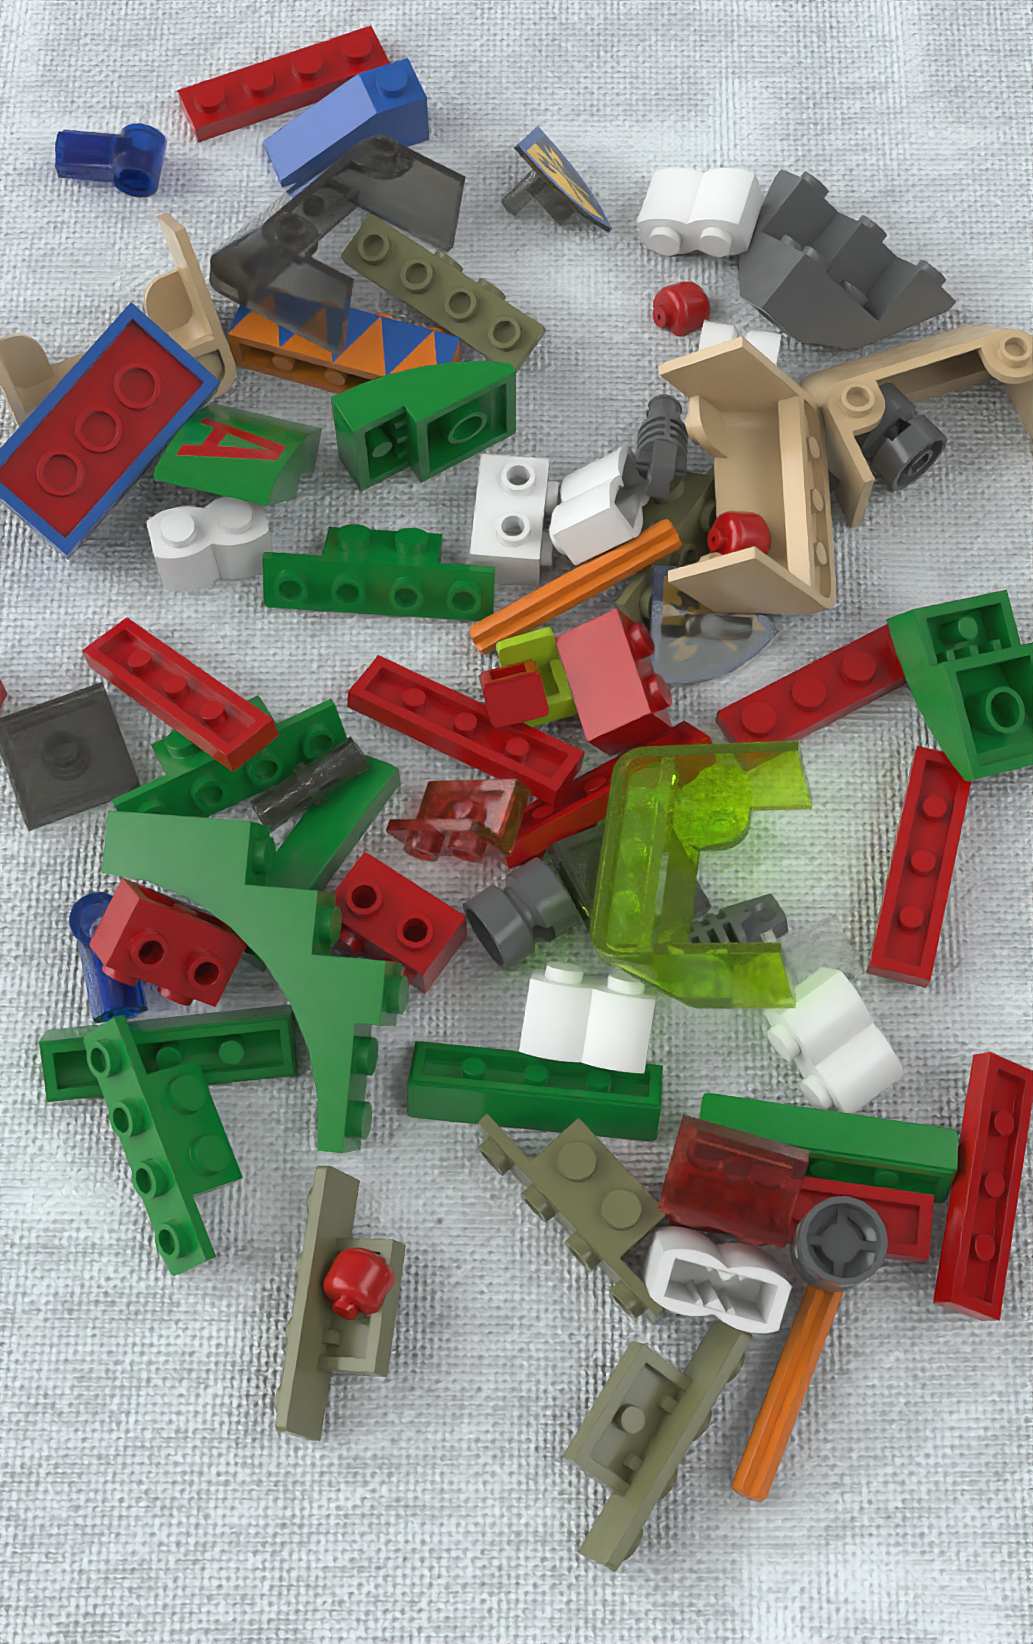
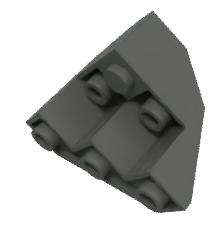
(830, 274)

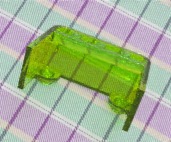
(658, 819)

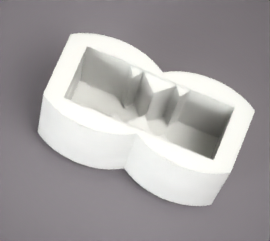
(700, 211)
(599, 507)
(209, 542)
(588, 1018)
(833, 1043)
(729, 1279)

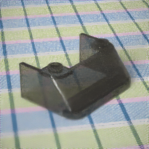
(270, 258)

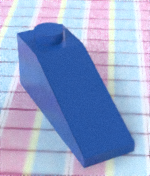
(369, 104)

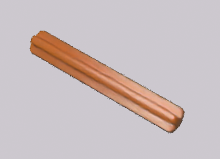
(576, 586)
(785, 1394)

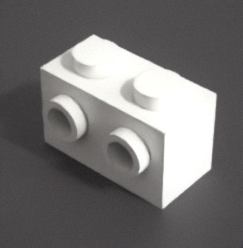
(511, 516)

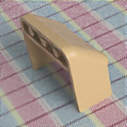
(173, 301)
(920, 370)
(766, 462)

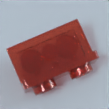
(464, 820)
(733, 1182)

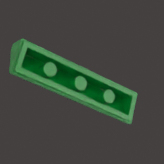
(329, 834)
(226, 1044)
(531, 1091)
(848, 1145)

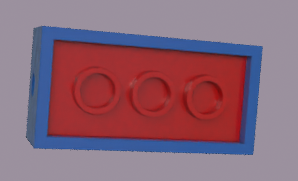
(101, 430)

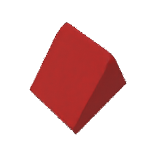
(514, 693)

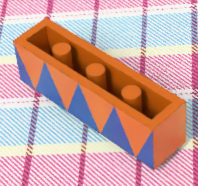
(373, 348)

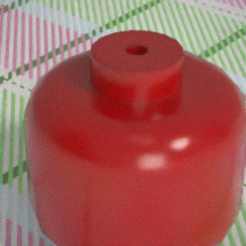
(681, 308)
(739, 531)
(357, 1282)

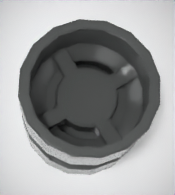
(901, 443)
(523, 911)
(838, 1244)

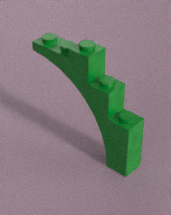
(292, 930)

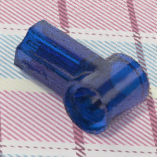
(126, 159)
(106, 995)

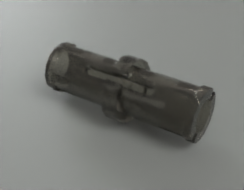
(310, 784)

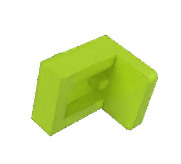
(541, 648)

